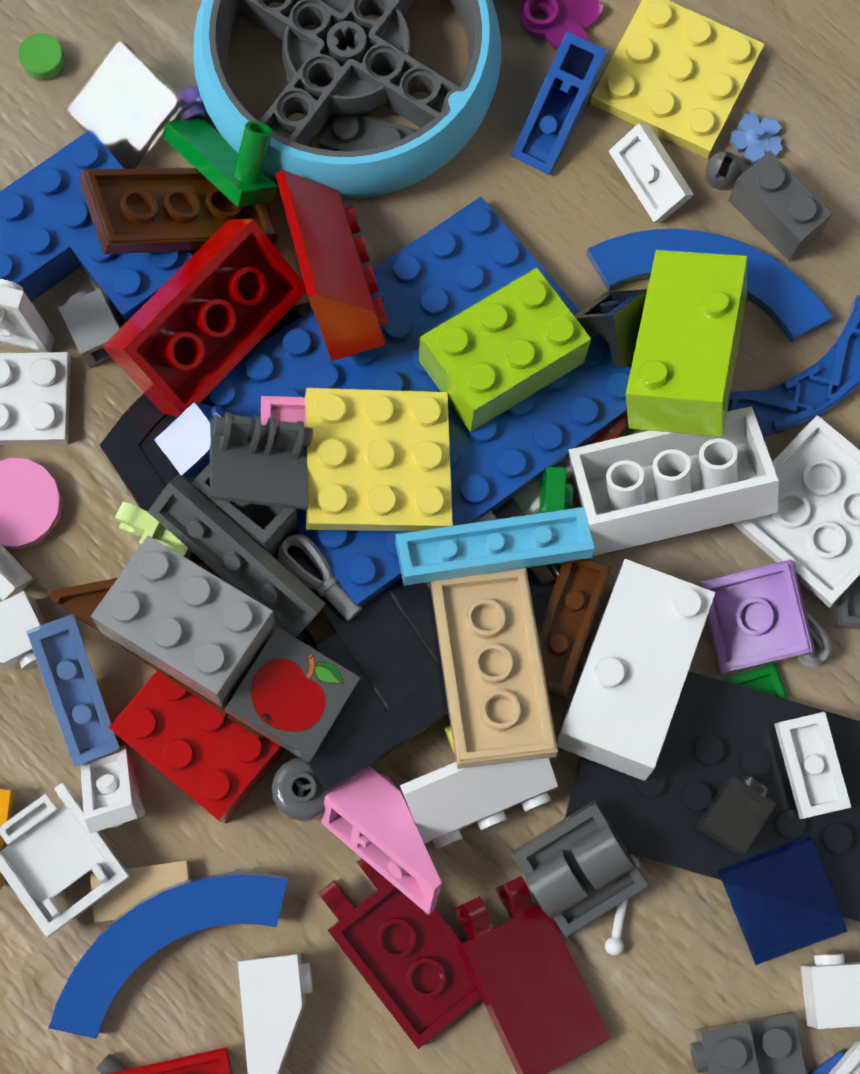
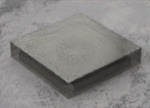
(127, 105)

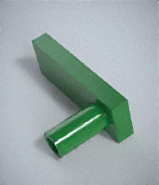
(233, 173)

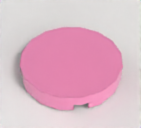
(28, 503)

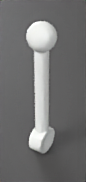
(614, 944)

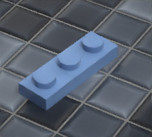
(72, 690)

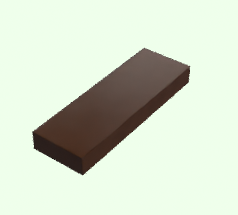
(569, 620)

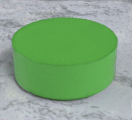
(41, 56)

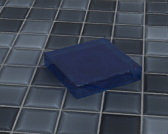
(782, 900)

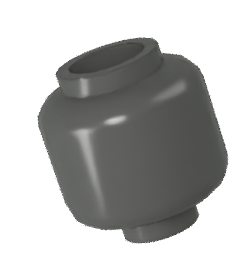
(298, 807)

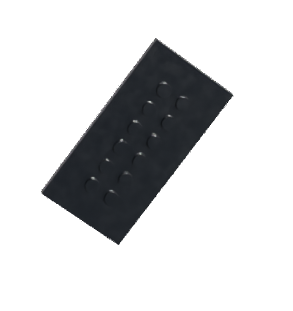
(711, 737)

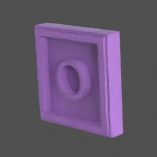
(758, 617)

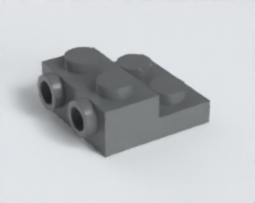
(749, 1047)

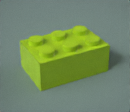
(503, 349)

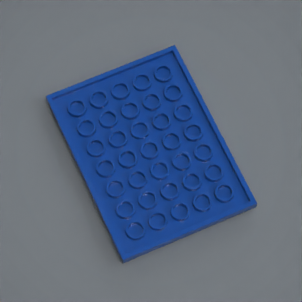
(420, 290)

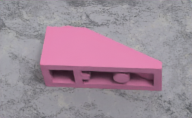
(378, 827)

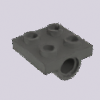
(579, 869)

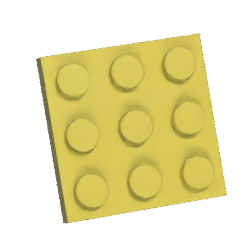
(677, 74)
(378, 460)

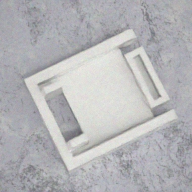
(50, 853)

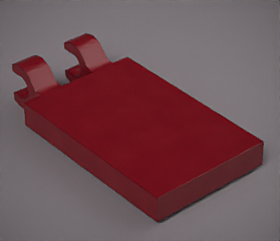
(403, 956)
(529, 983)

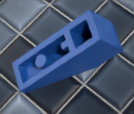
(561, 102)

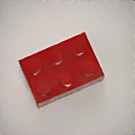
(195, 746)

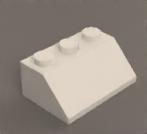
(460, 797)

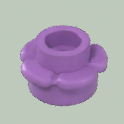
(194, 107)

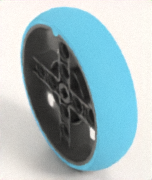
(445, 117)

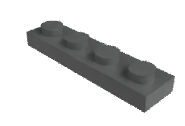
(234, 555)

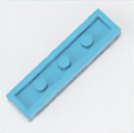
(494, 546)

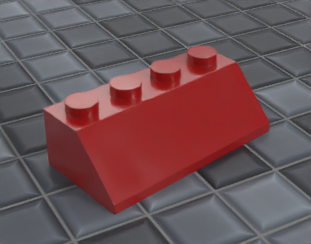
(333, 266)

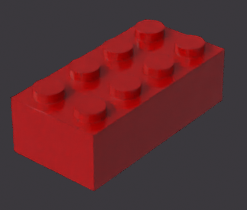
(206, 317)

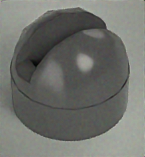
(713, 167)

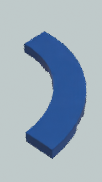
(769, 282)
(811, 391)
(150, 927)

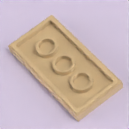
(493, 669)

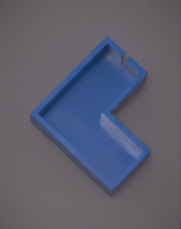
(52, 234)

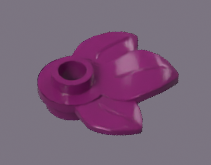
(562, 16)

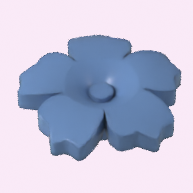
(756, 137)

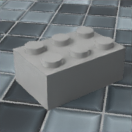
(184, 620)

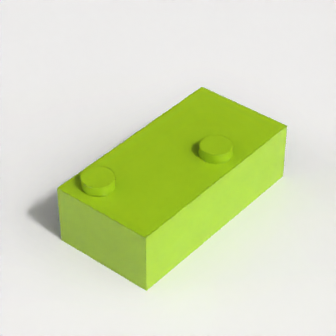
(687, 343)

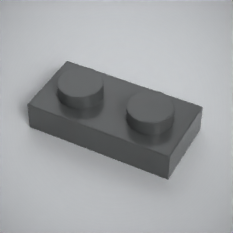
(360, 132)

